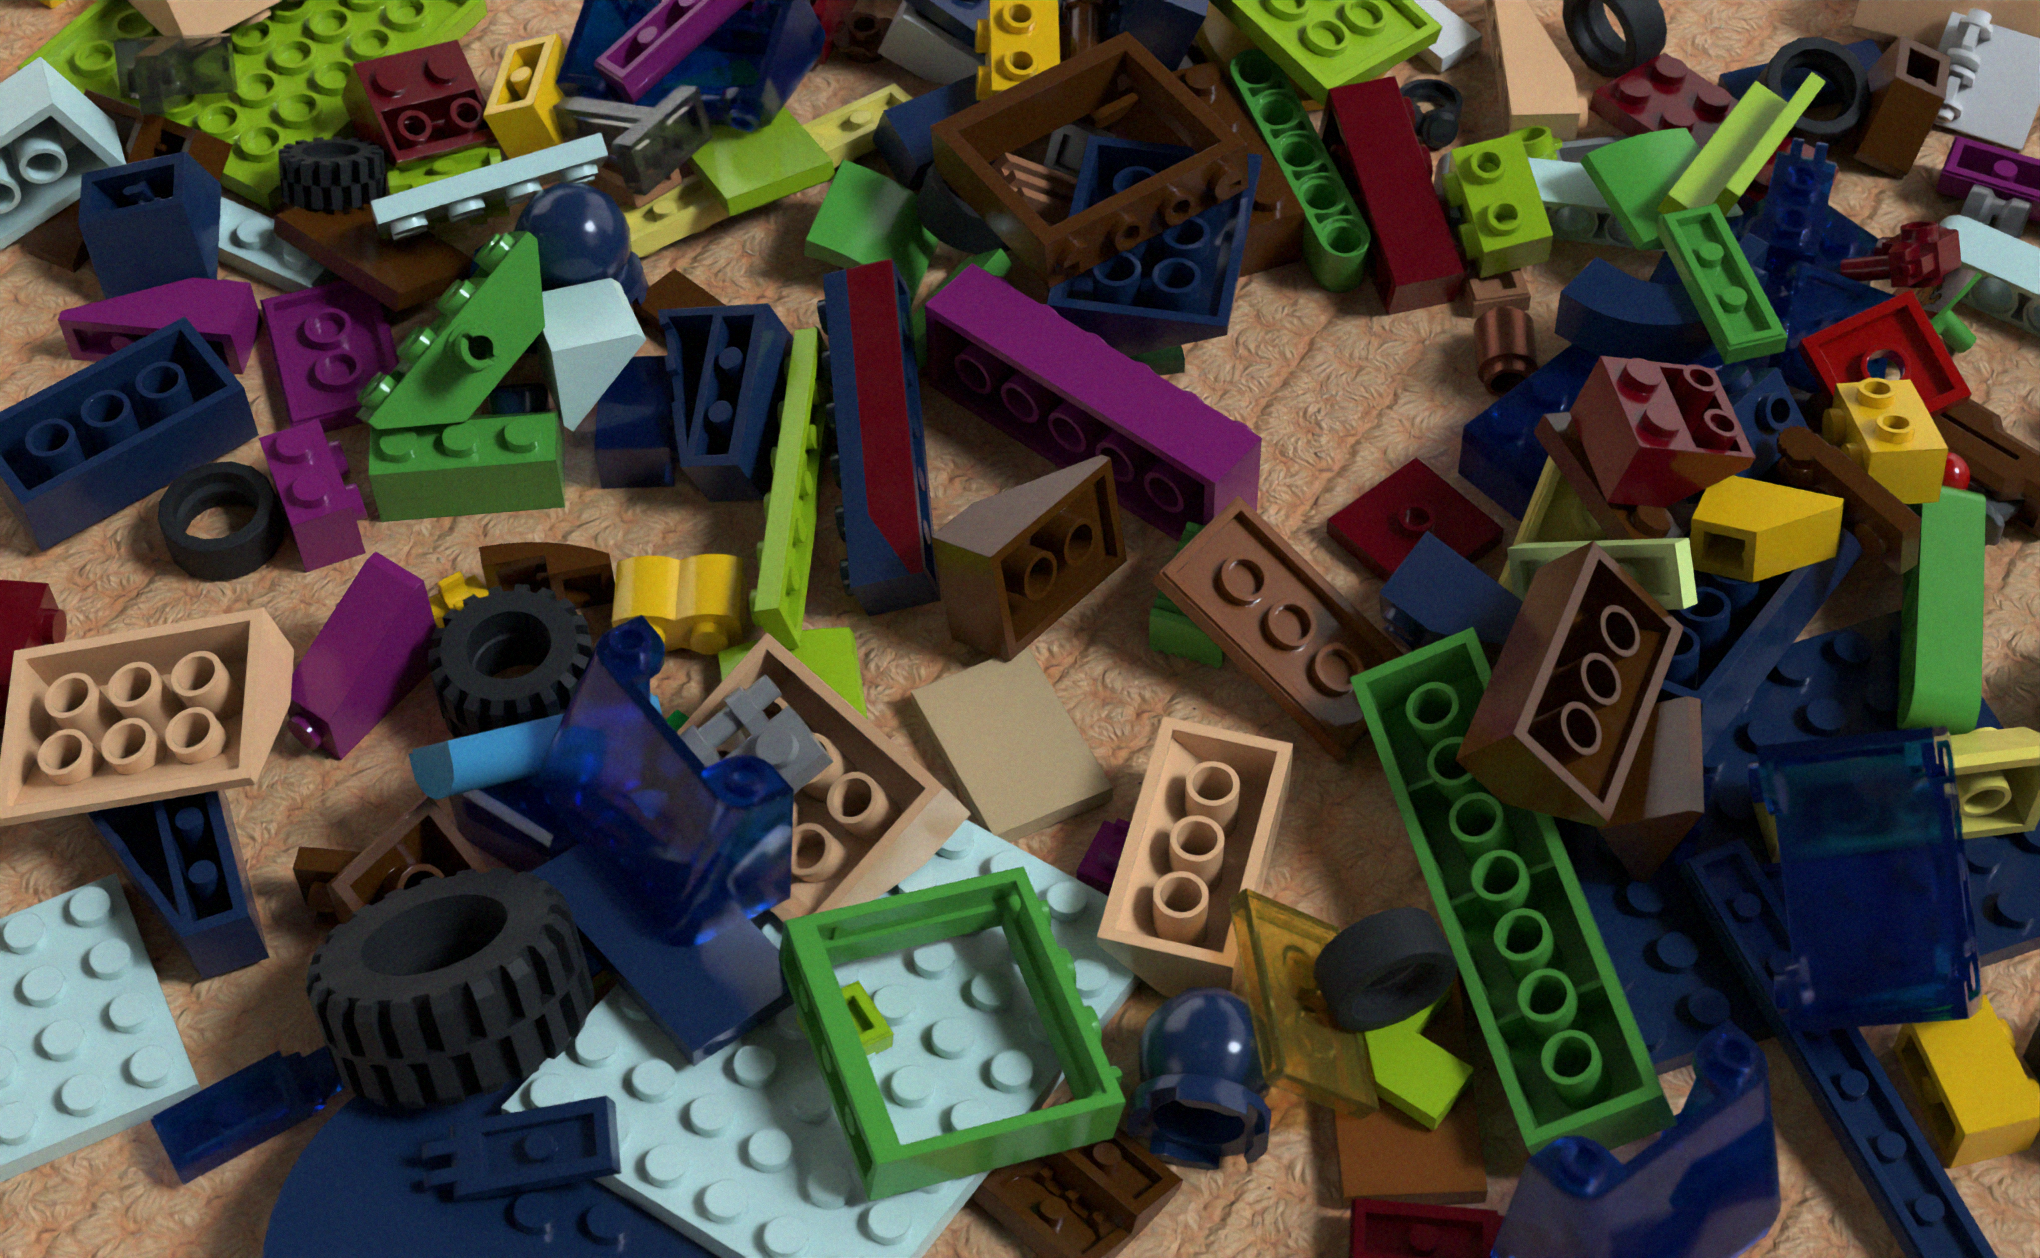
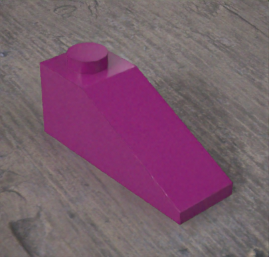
(218, 309)

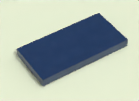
(693, 994)

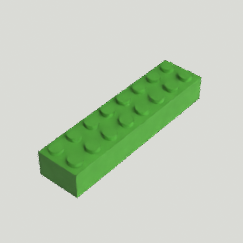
(1511, 913)

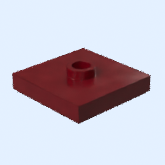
(1397, 513)

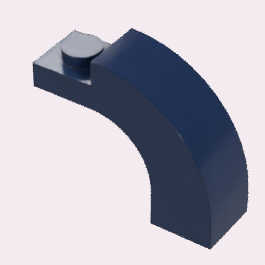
(1640, 319)

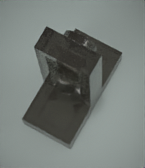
(172, 67)
(641, 139)

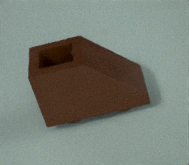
(1903, 103)

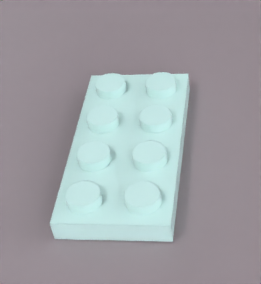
(465, 194)

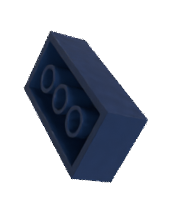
(119, 432)

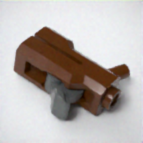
(1998, 466)

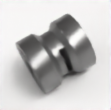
(1984, 207)

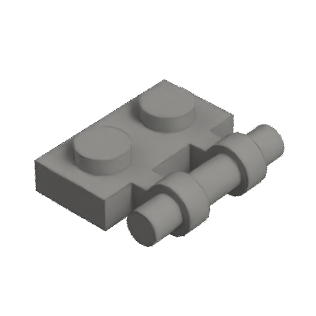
(780, 741)

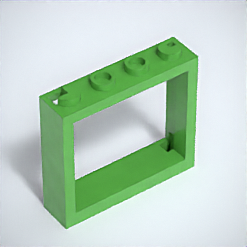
(920, 917)

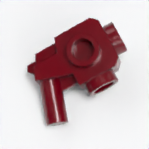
(1910, 259)

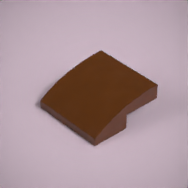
(1081, 1198)

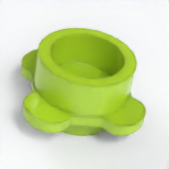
(1539, 142)

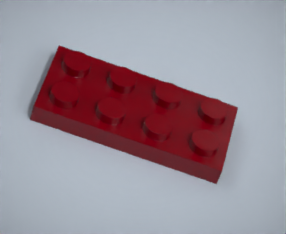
(1672, 96)

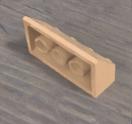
(1192, 845)

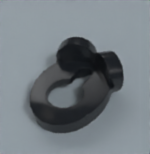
(1440, 125)

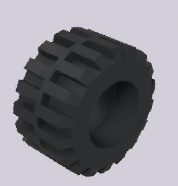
(504, 633)

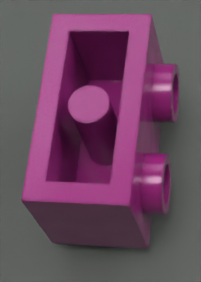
(313, 496)

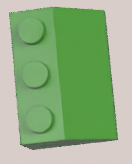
(469, 466)

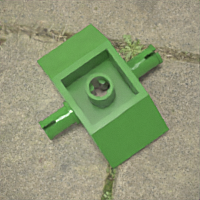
(468, 346)

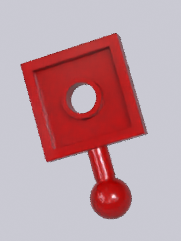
(1904, 335)

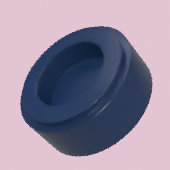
(518, 398)

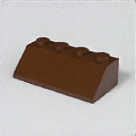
(1277, 215)
(1572, 690)

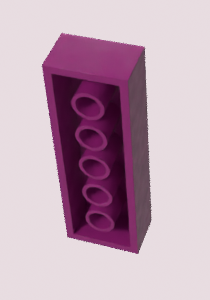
(1084, 399)

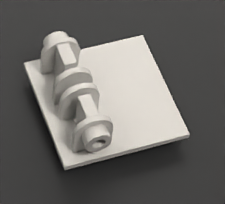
(1990, 80)

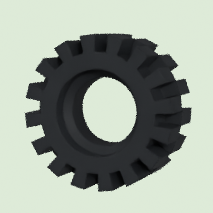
(332, 172)

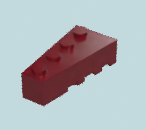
(1389, 178)

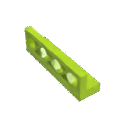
(1739, 148)

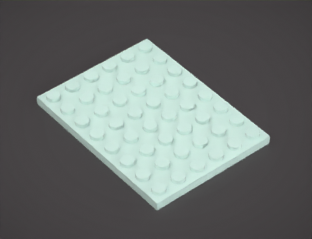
(749, 1139)

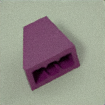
(362, 658)

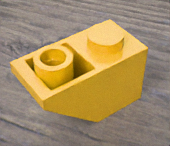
(1762, 529)

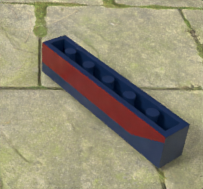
(878, 438)

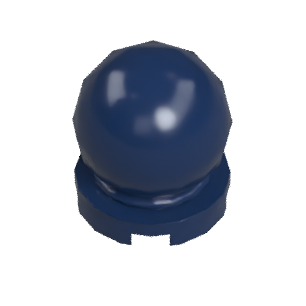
(582, 239)
(1201, 1081)

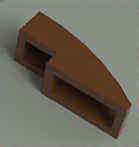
(155, 136)

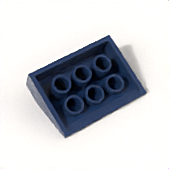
(1171, 285)

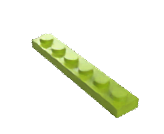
(795, 493)

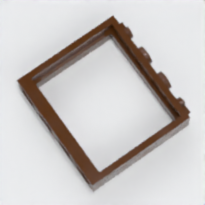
(1058, 97)

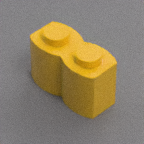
(687, 601)

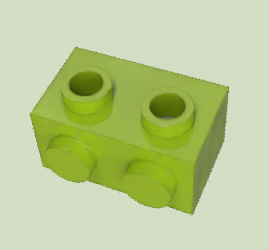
(1498, 205)

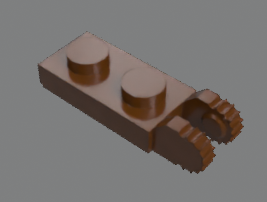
(1870, 511)

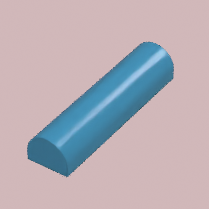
(486, 757)

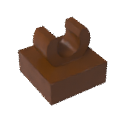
(313, 871)

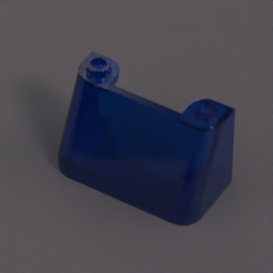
(741, 69)
(673, 837)
(1871, 880)
(1690, 1194)

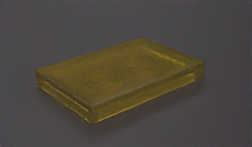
(1294, 1029)

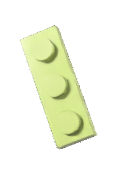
(1656, 564)

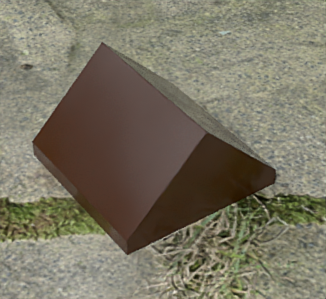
(1661, 789)
(411, 850)

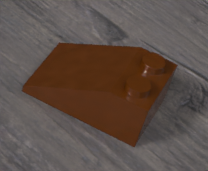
(1029, 556)

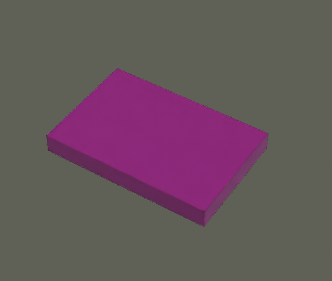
(328, 350)

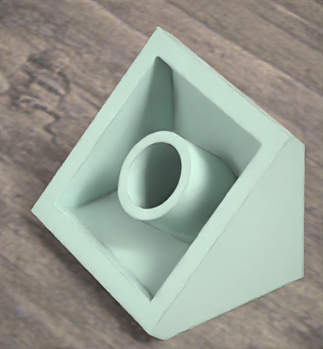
(585, 344)

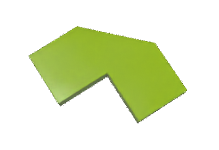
(1415, 1071)

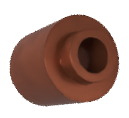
(1504, 348)

